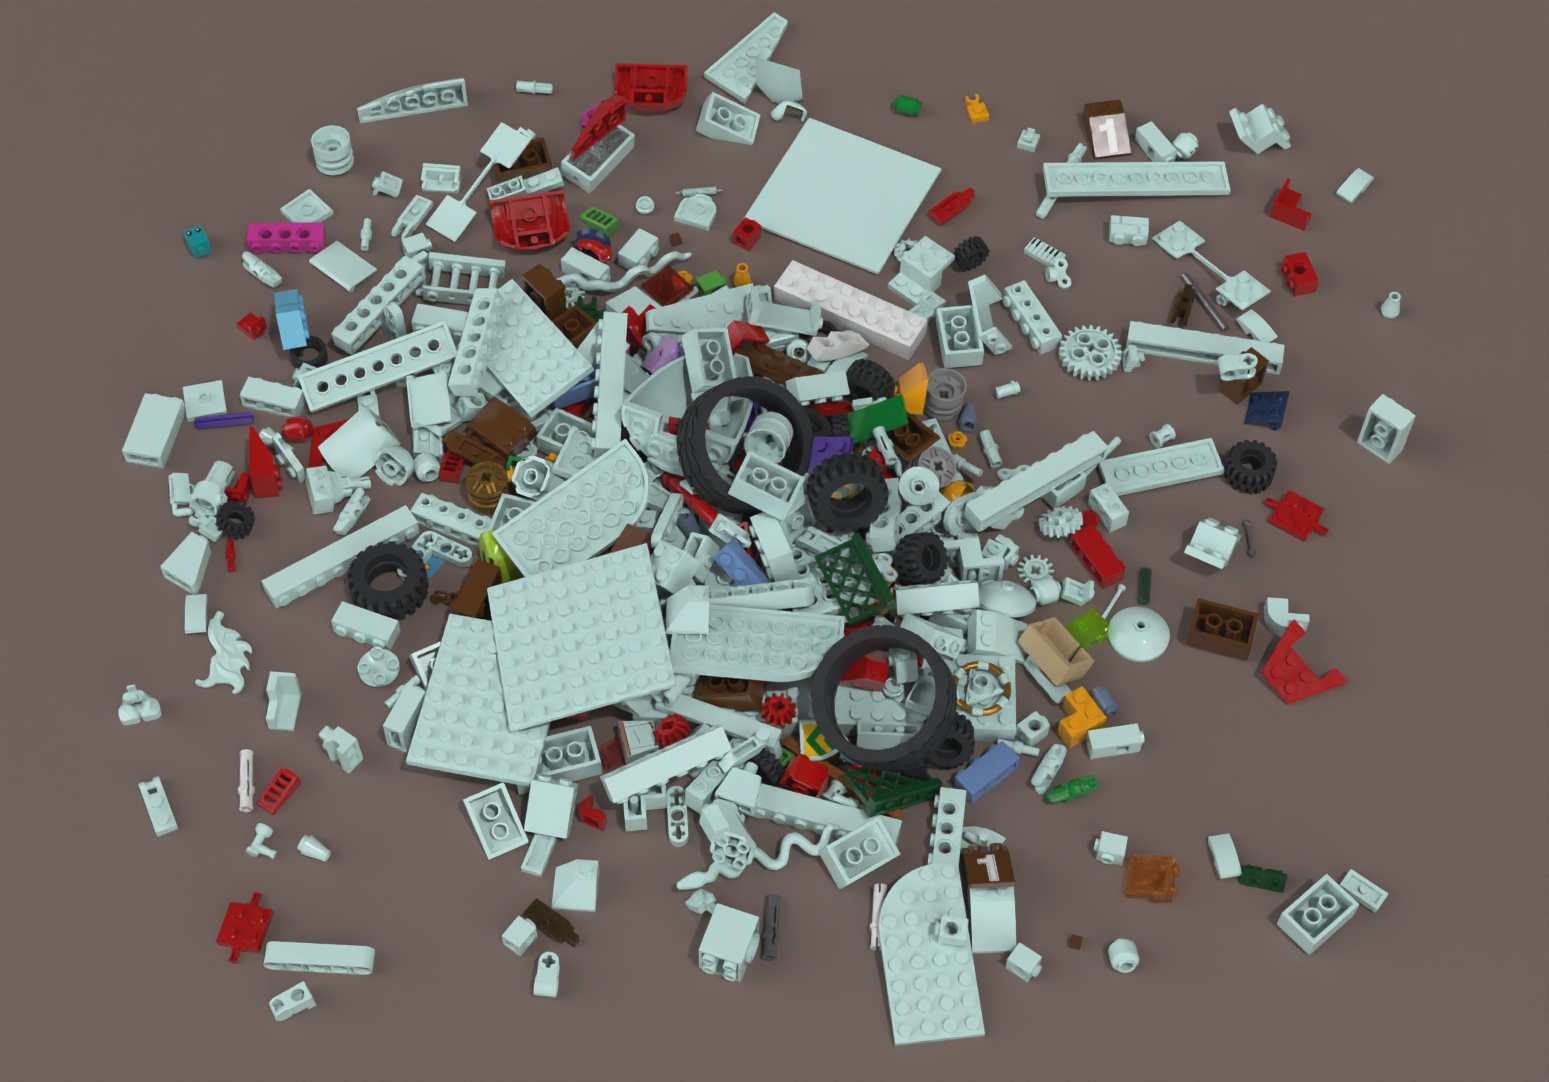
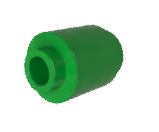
(907, 105)

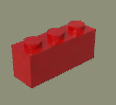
(1097, 556)

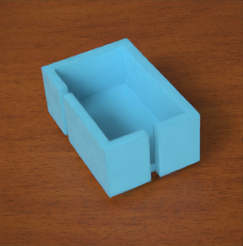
(291, 319)

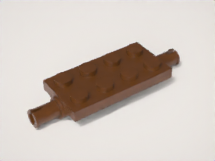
(776, 364)

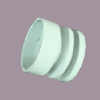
(332, 150)
(769, 436)

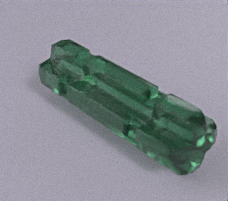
(1144, 586)

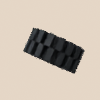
(971, 253)
(840, 425)
(231, 528)
(768, 767)

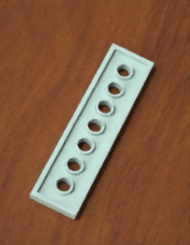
(375, 379)

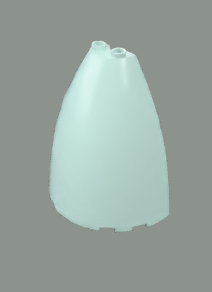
(669, 394)

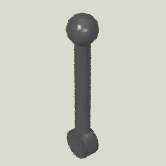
(1251, 553)

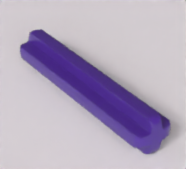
(224, 420)

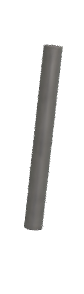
(1205, 302)

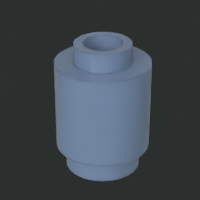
(1104, 701)

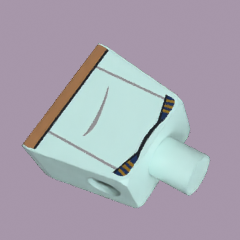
(637, 739)

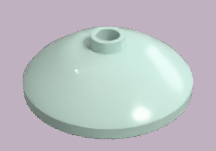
(1006, 598)
(1135, 642)

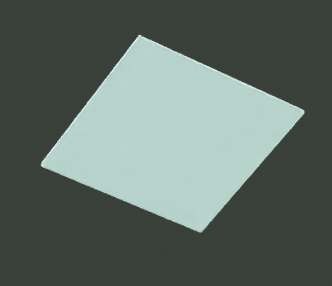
(843, 195)
(580, 637)

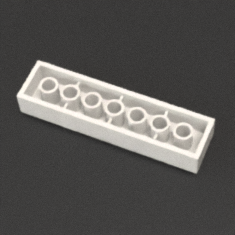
(852, 309)

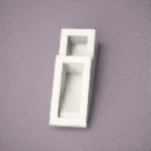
(836, 345)

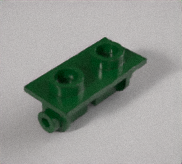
(1269, 879)

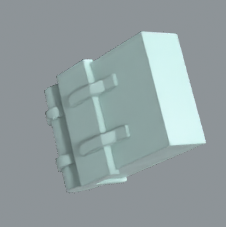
(923, 693)

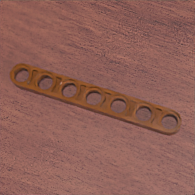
(834, 773)

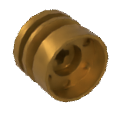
(485, 486)

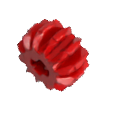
(771, 707)
(671, 730)

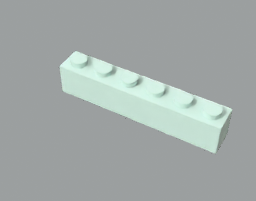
(666, 763)

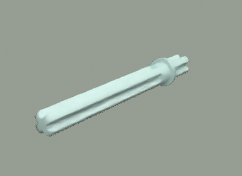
(1047, 203)

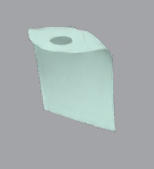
(778, 81)
(356, 444)

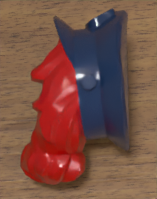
(594, 244)

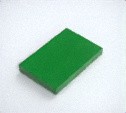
(887, 413)

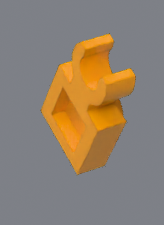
(976, 111)

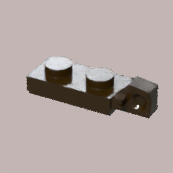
(551, 923)

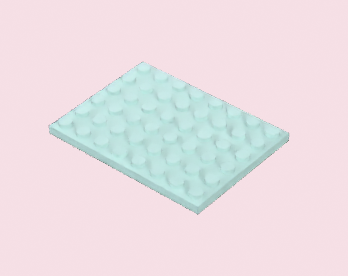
(465, 712)

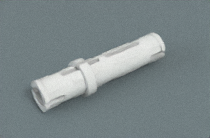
(246, 786)
(878, 899)

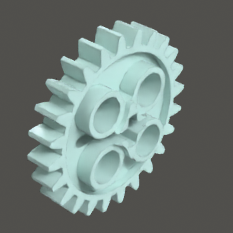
(1090, 352)

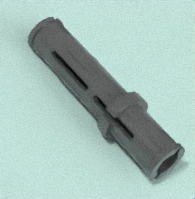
(771, 934)

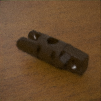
(1183, 305)

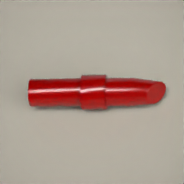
(230, 555)

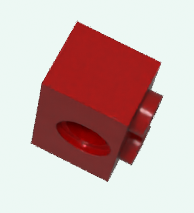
(1299, 274)

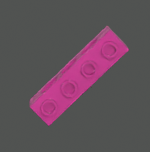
(286, 237)

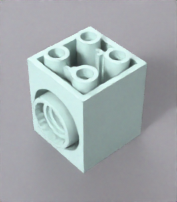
(729, 943)

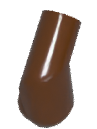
(443, 597)

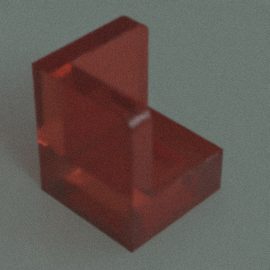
(611, 754)

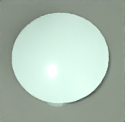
(378, 667)

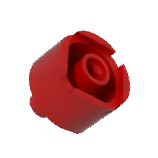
(805, 776)

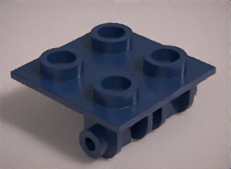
(1267, 408)

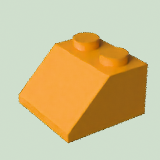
(914, 388)

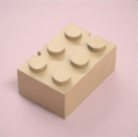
(1052, 648)

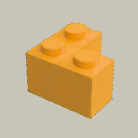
(1082, 717)

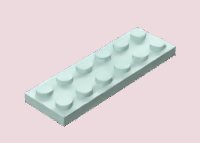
(1162, 467)

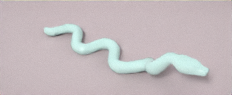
(592, 285)
(698, 879)

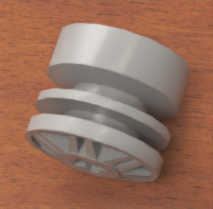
(944, 394)
(938, 461)

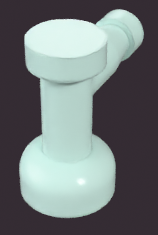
(263, 831)

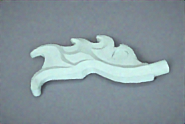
(229, 656)

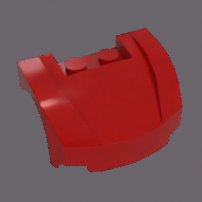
(651, 86)
(530, 220)

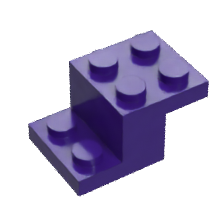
(826, 446)

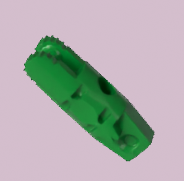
(1073, 789)

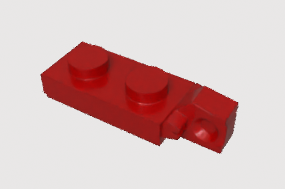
(951, 206)

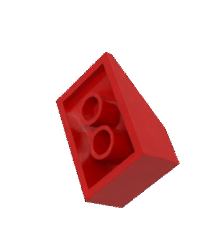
(262, 469)

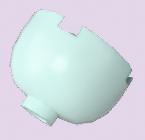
(394, 465)

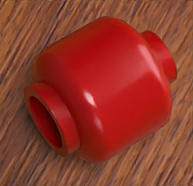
(297, 429)

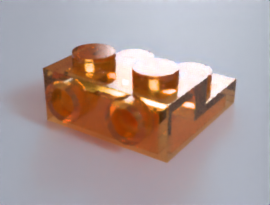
(1152, 878)

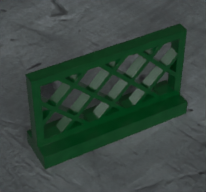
(872, 574)
(895, 799)

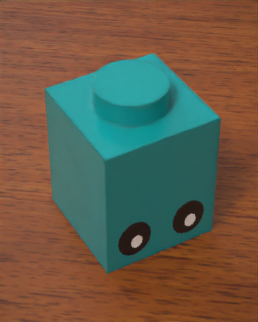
(197, 241)

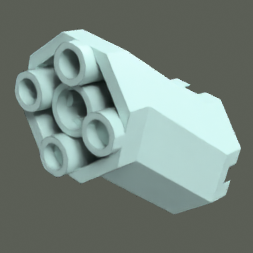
(535, 478)
(727, 833)

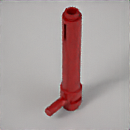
(694, 501)

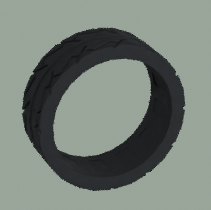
(692, 441)
(839, 660)

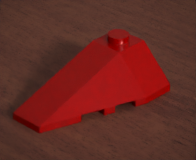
(605, 119)

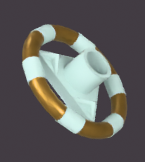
(982, 689)

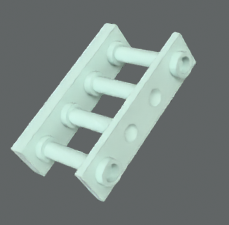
(460, 264)

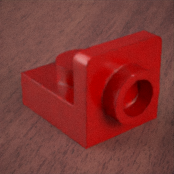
(252, 325)
(241, 491)
(591, 817)

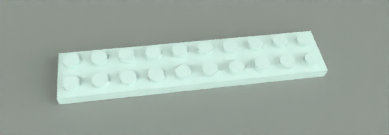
(1136, 179)

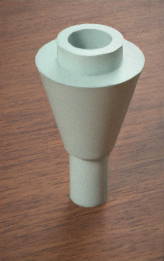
(266, 434)

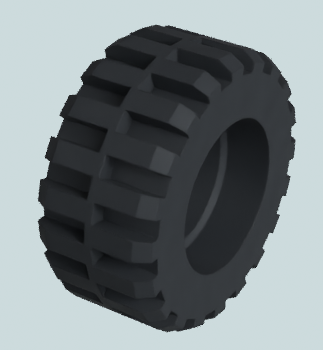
(845, 470)
(385, 559)

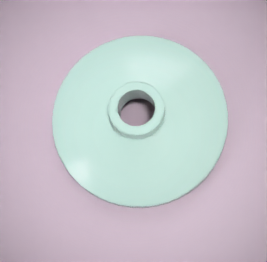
(918, 477)

